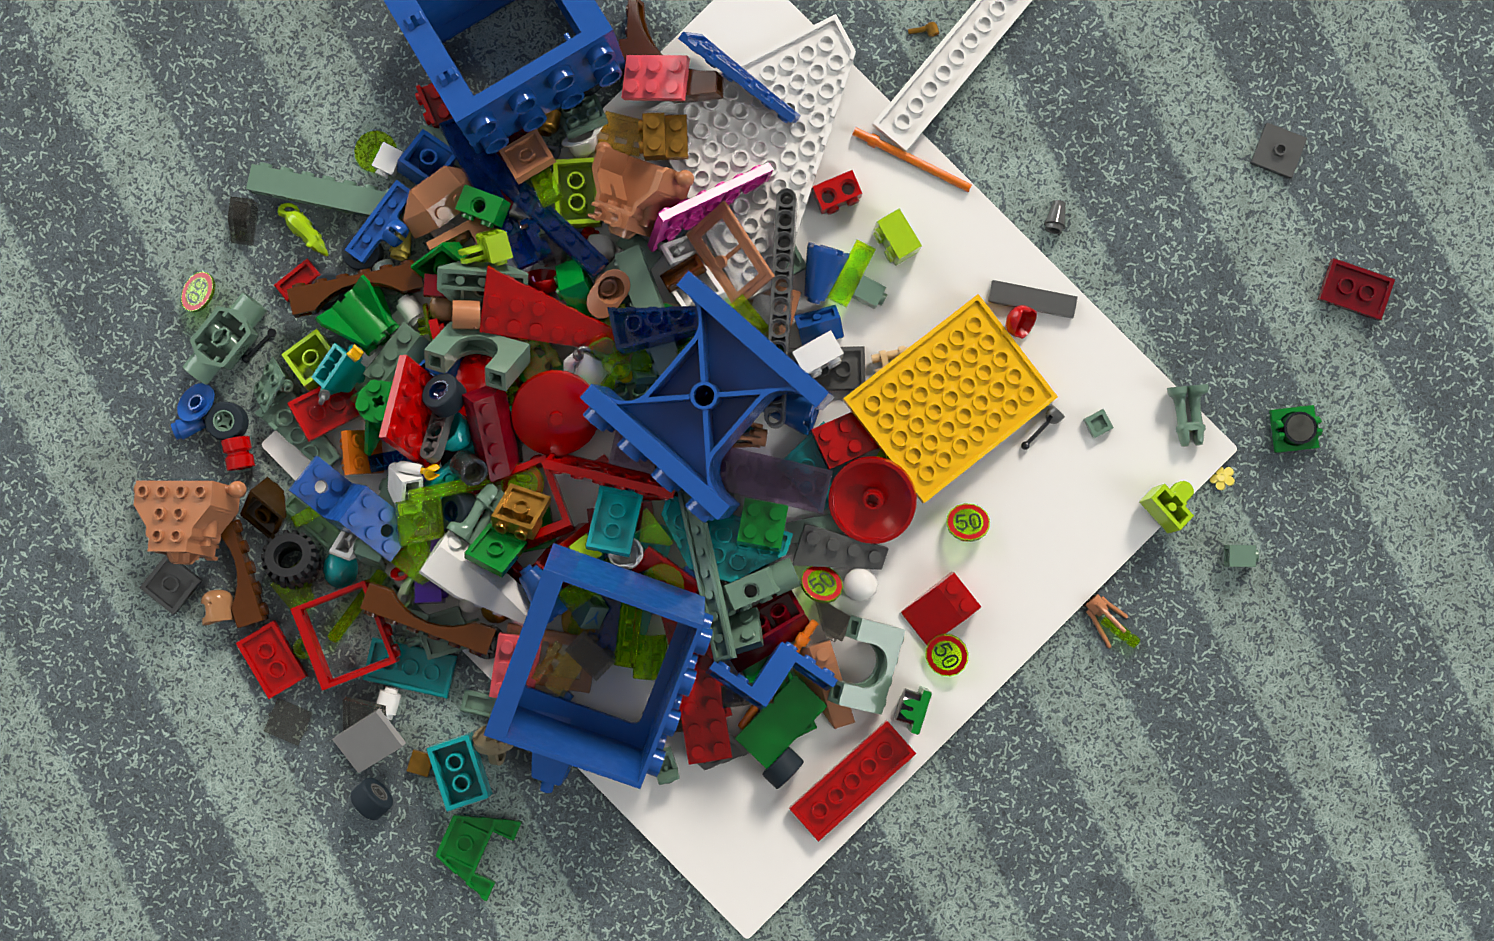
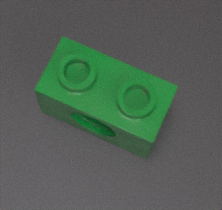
(471, 201)

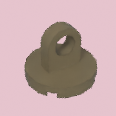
(493, 748)

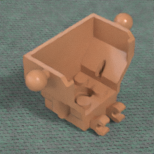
(633, 191)
(186, 516)

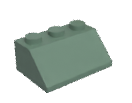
(403, 342)

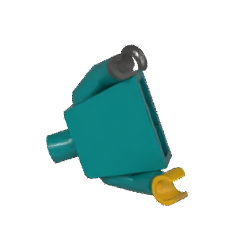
(339, 371)

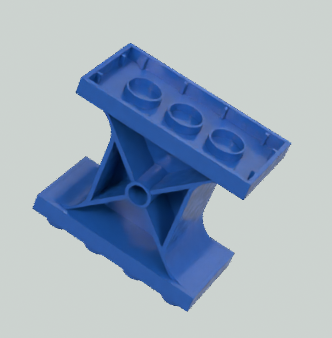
(672, 418)

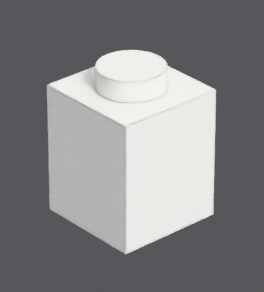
(386, 160)

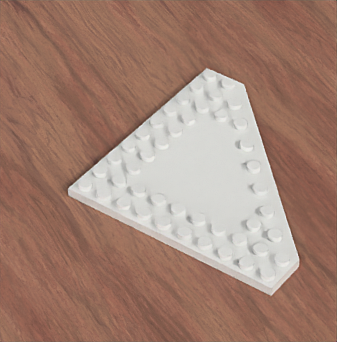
(740, 132)

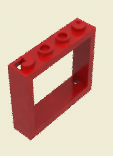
(554, 529)
(315, 651)

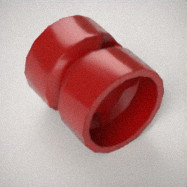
(238, 453)

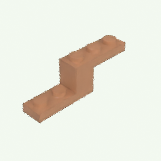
(461, 233)

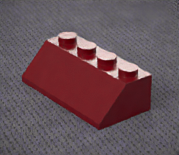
(492, 430)
(780, 622)

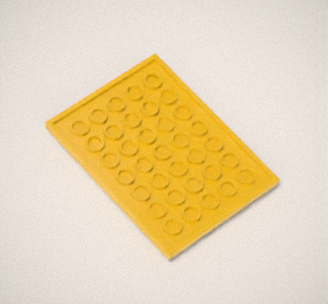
(950, 398)

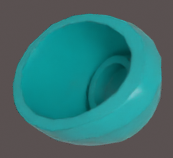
(459, 434)
(339, 571)

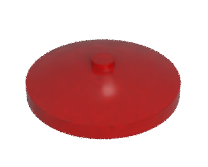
(550, 413)
(872, 500)

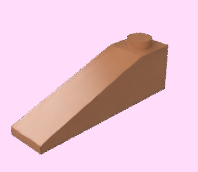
(825, 657)

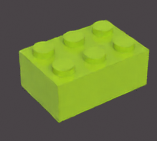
(578, 191)

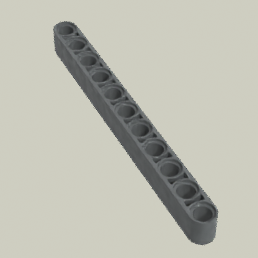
(782, 297)

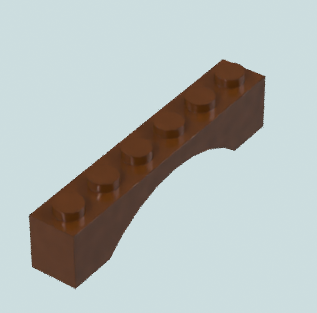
(311, 298)
(248, 603)
(385, 603)

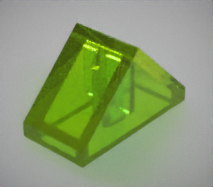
(652, 531)

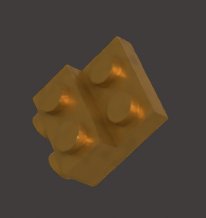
(663, 137)
(520, 512)

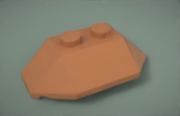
(434, 201)

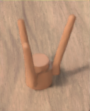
(755, 439)
(1099, 606)

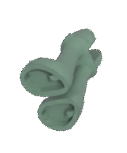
(1196, 425)
(485, 501)

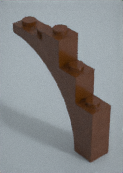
(700, 84)

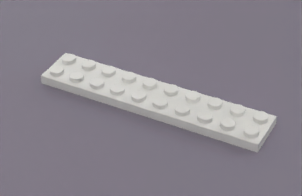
(947, 69)

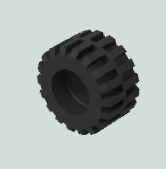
(283, 545)

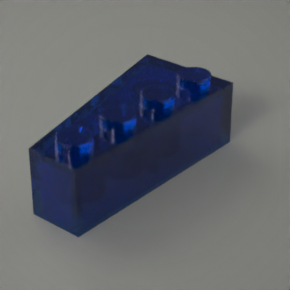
(651, 326)

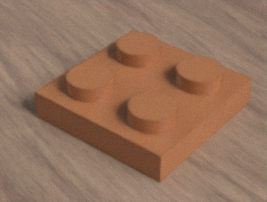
(527, 156)

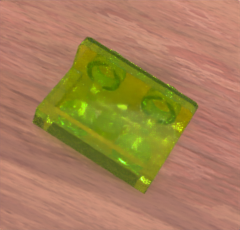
(649, 656)

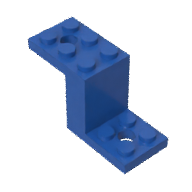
(349, 507)
(772, 675)

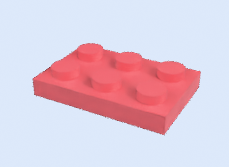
(655, 77)
(504, 651)

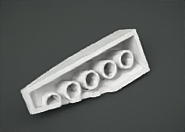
(473, 583)

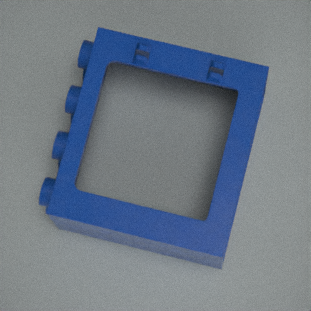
(594, 738)

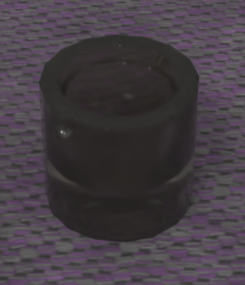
(468, 467)

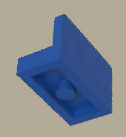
(818, 322)

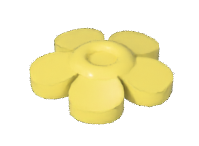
(1223, 476)

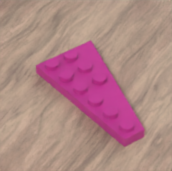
(692, 211)

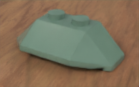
(468, 280)

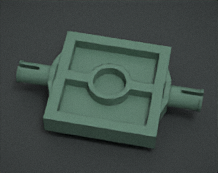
(435, 648)

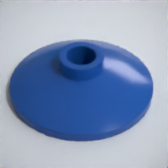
(195, 402)

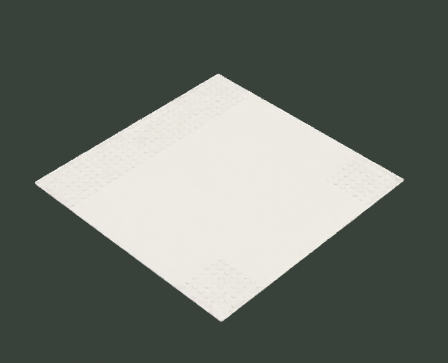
(1056, 511)

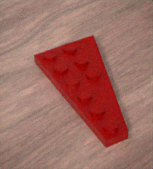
(530, 314)

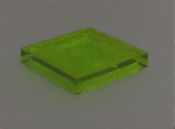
(419, 521)

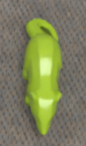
(302, 228)

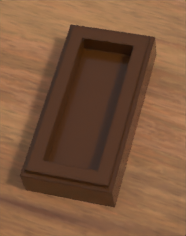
(675, 274)

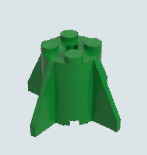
(361, 317)
(371, 405)

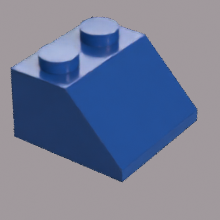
(424, 157)

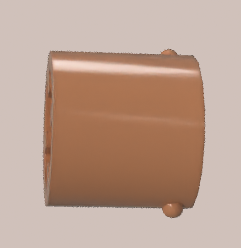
(465, 314)

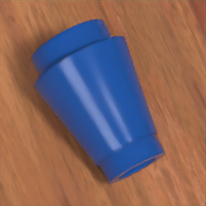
(186, 429)

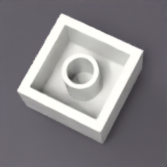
(818, 354)

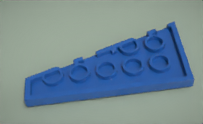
(733, 71)

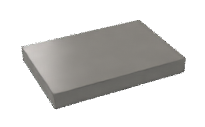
(369, 740)

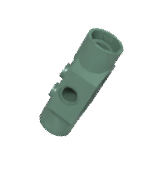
(224, 338)
(769, 580)

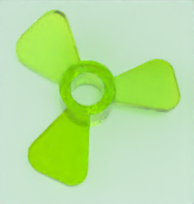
(605, 350)

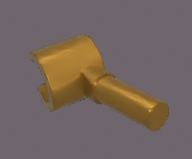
(931, 28)

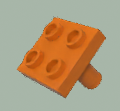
(354, 458)

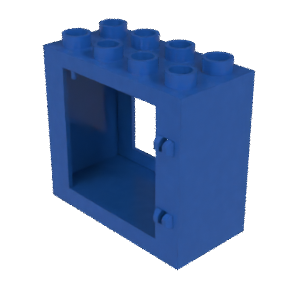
(527, 93)

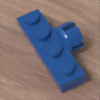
(381, 224)

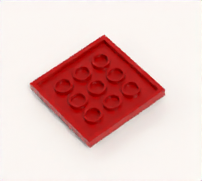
(405, 412)

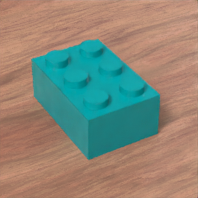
(459, 771)

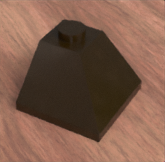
(265, 507)

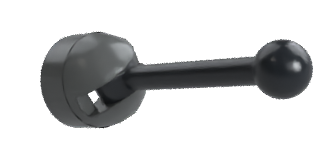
(1052, 416)

